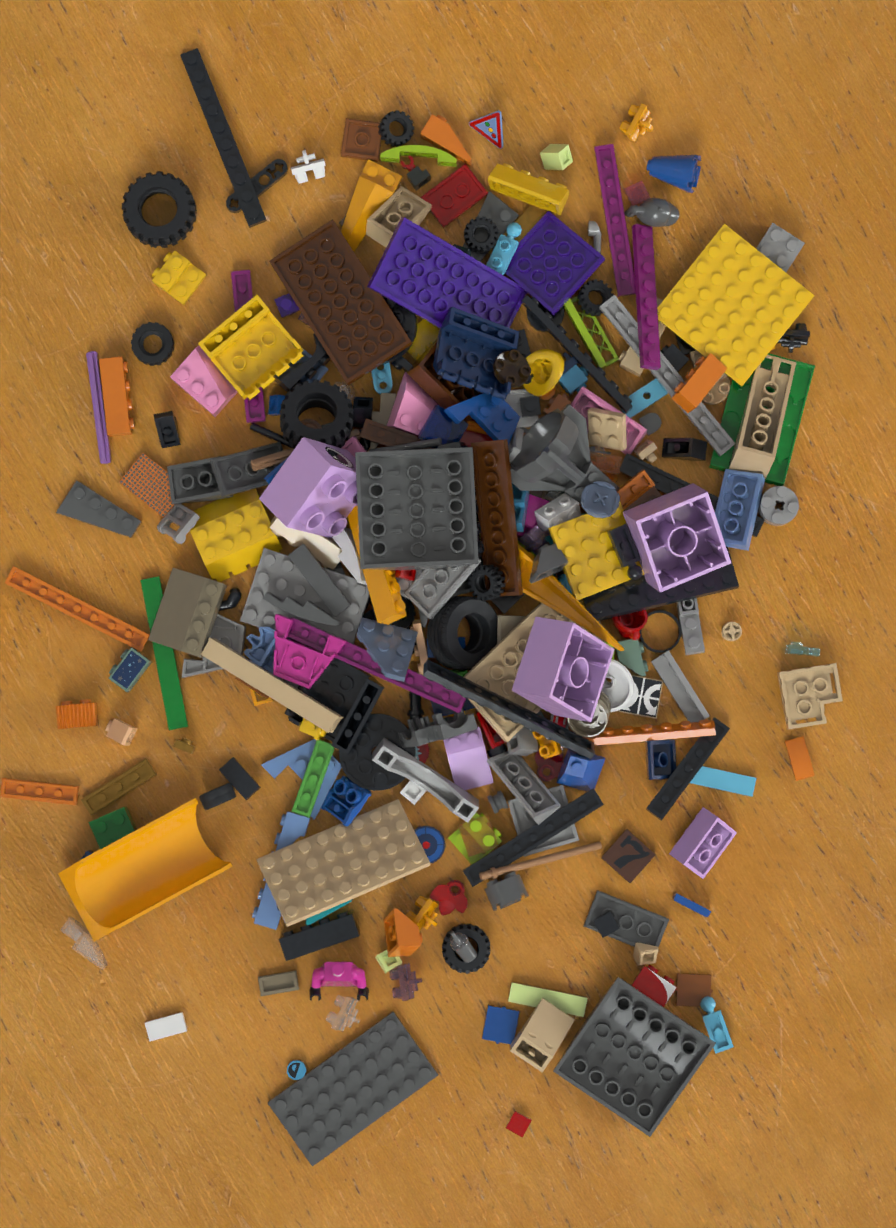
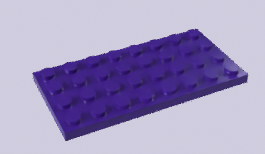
(434, 276)

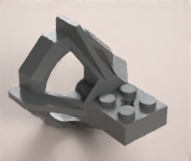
(562, 462)

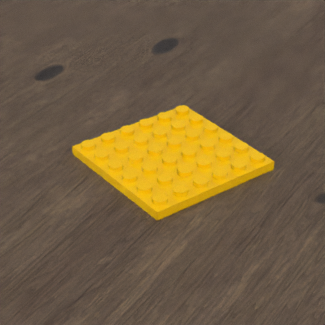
(733, 304)

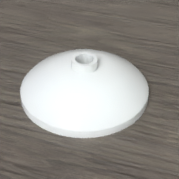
(621, 686)

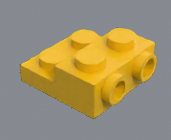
(178, 277)

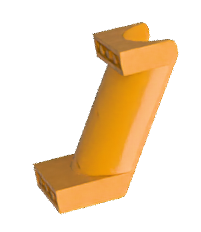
(141, 871)

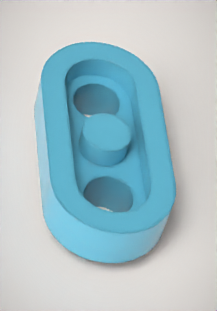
(382, 376)

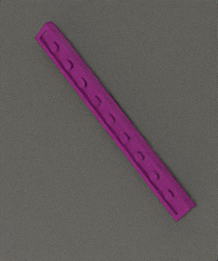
(361, 659)

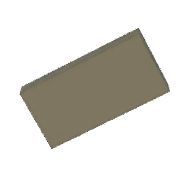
(278, 983)

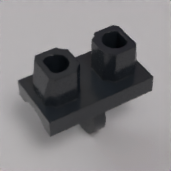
(795, 338)

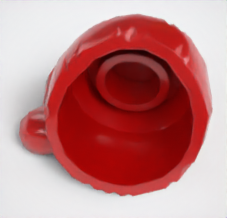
(636, 622)

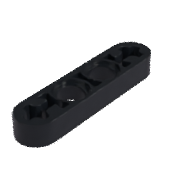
(260, 189)

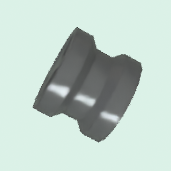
(497, 802)

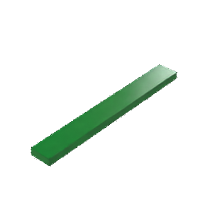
(165, 660)

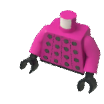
(338, 975)

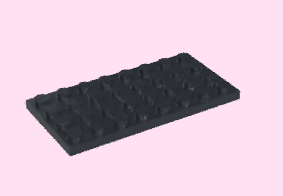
(639, 595)

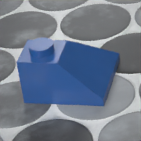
(580, 771)

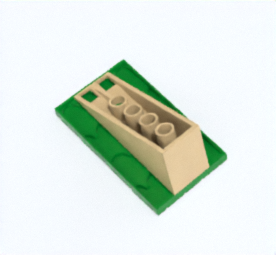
(765, 418)

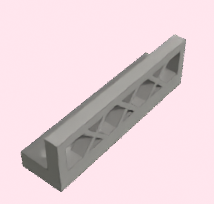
(679, 688)

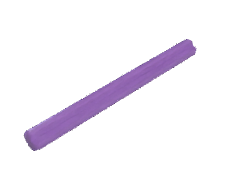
(98, 407)

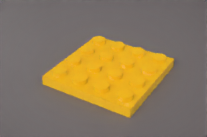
(590, 553)

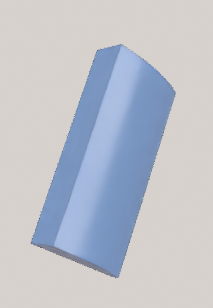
(739, 507)

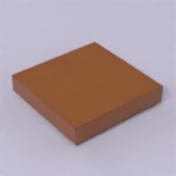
(361, 140)

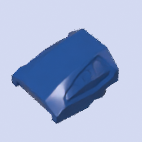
(345, 800)

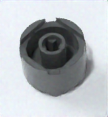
(506, 891)

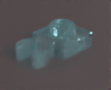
(799, 649)

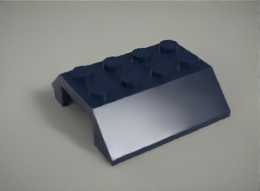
(468, 351)

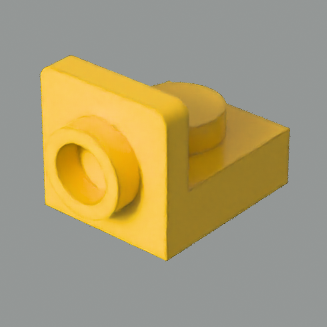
(311, 729)

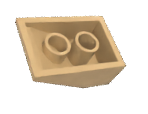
(401, 204)

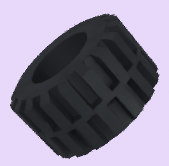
(482, 954)

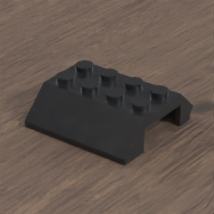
(349, 694)

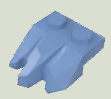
(263, 648)

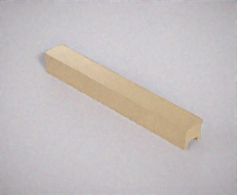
(271, 685)

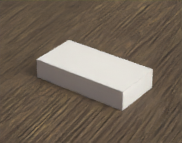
(166, 1026)

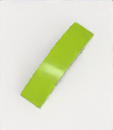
(393, 154)

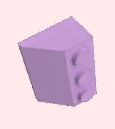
(703, 843)

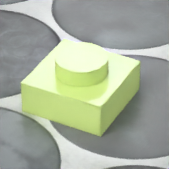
(388, 963)

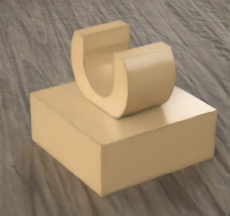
(646, 450)

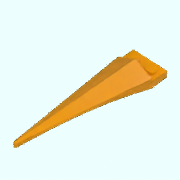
(372, 190)
(556, 596)

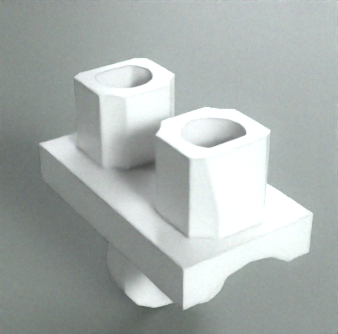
(300, 170)

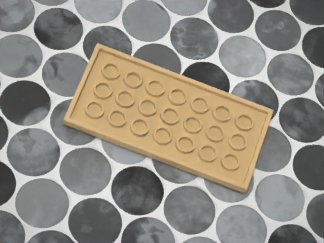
(500, 666)
(343, 862)

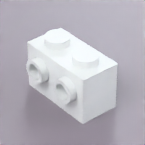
(557, 511)

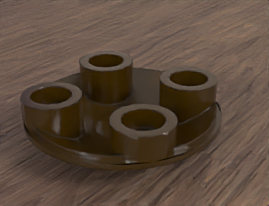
(512, 368)

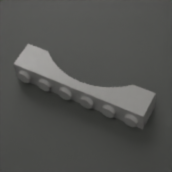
(404, 764)

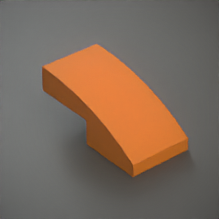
(799, 758)

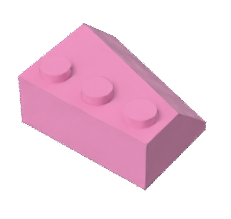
(204, 382)
(410, 407)

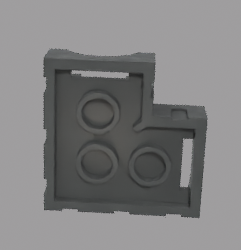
(424, 732)

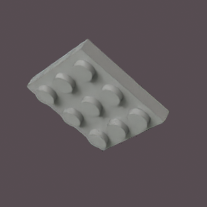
(523, 821)

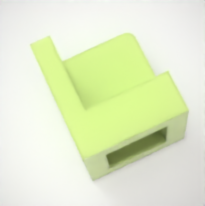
(556, 156)

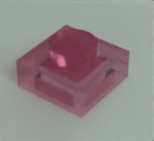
(637, 193)

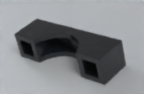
(302, 371)

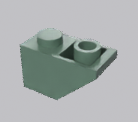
(632, 657)

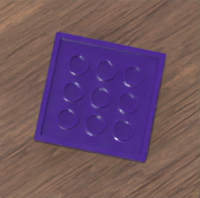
(552, 263)

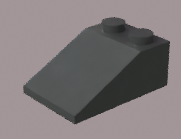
(193, 482)

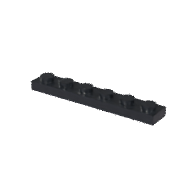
(686, 771)

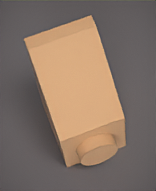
(120, 731)

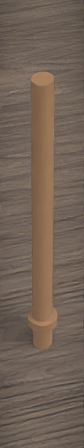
(493, 873)

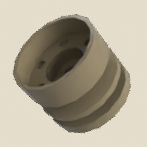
(598, 722)

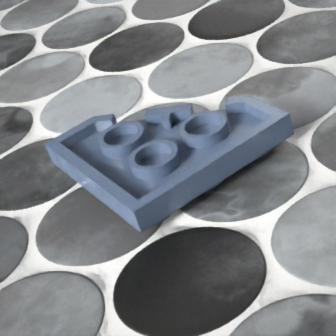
(388, 646)

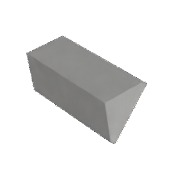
(524, 785)

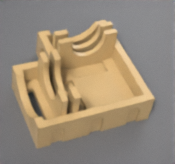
(806, 692)

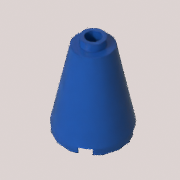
(676, 170)

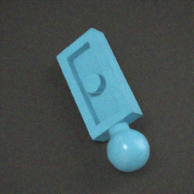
(505, 249)
(715, 1025)

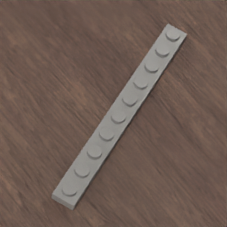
(667, 376)

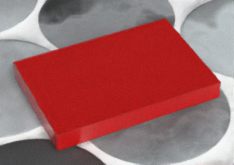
(455, 195)

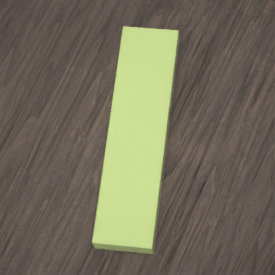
(532, 996)

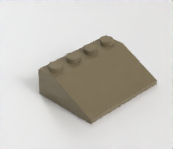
(187, 612)

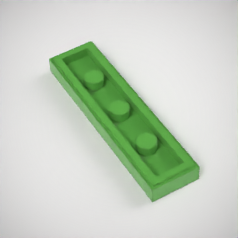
(313, 778)

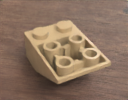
(541, 1035)

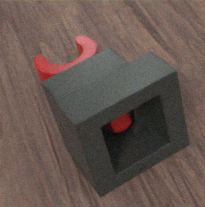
(416, 176)

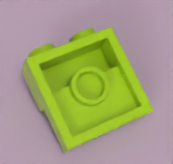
(475, 826)

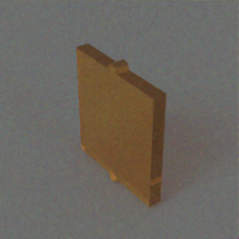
(474, 840)

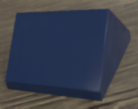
(660, 759)

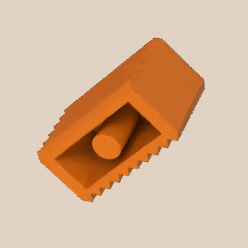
(77, 715)

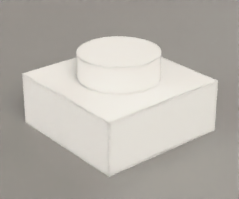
(413, 792)

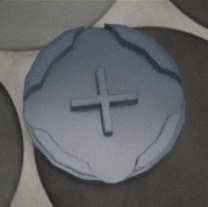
(600, 499)

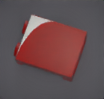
(654, 985)

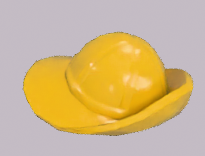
(547, 370)

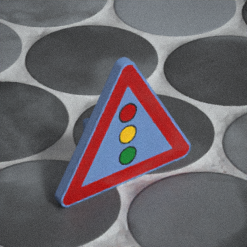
(490, 127)

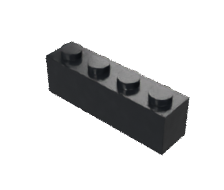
(319, 936)

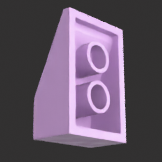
(468, 760)

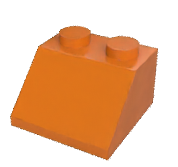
(401, 934)

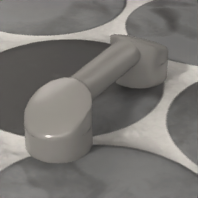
(594, 230)

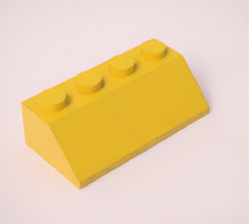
(528, 188)

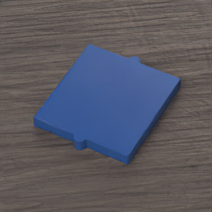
(500, 1024)

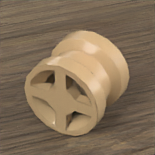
(733, 633)

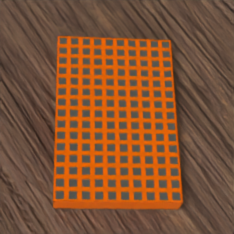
(149, 484)

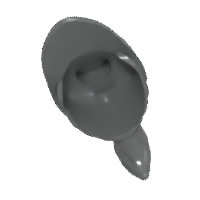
(654, 212)

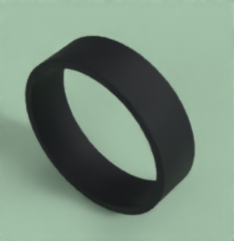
(679, 632)

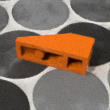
(443, 137)

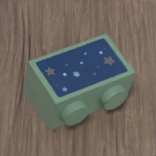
(129, 669)

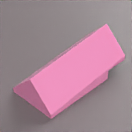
(586, 399)

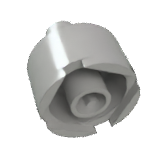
(778, 495)

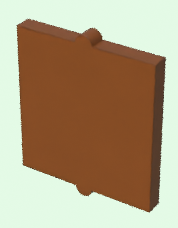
(692, 989)

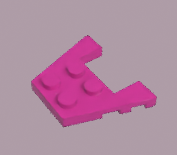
(299, 662)

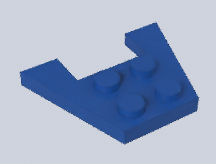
(490, 413)

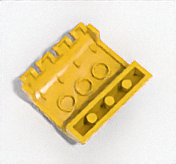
(251, 348)
(233, 534)

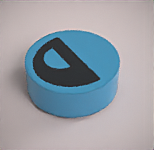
(296, 1069)

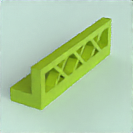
(586, 337)

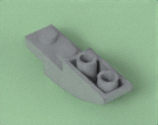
(690, 626)

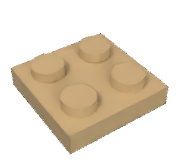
(607, 429)

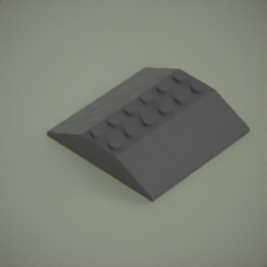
(416, 509)
(633, 1056)

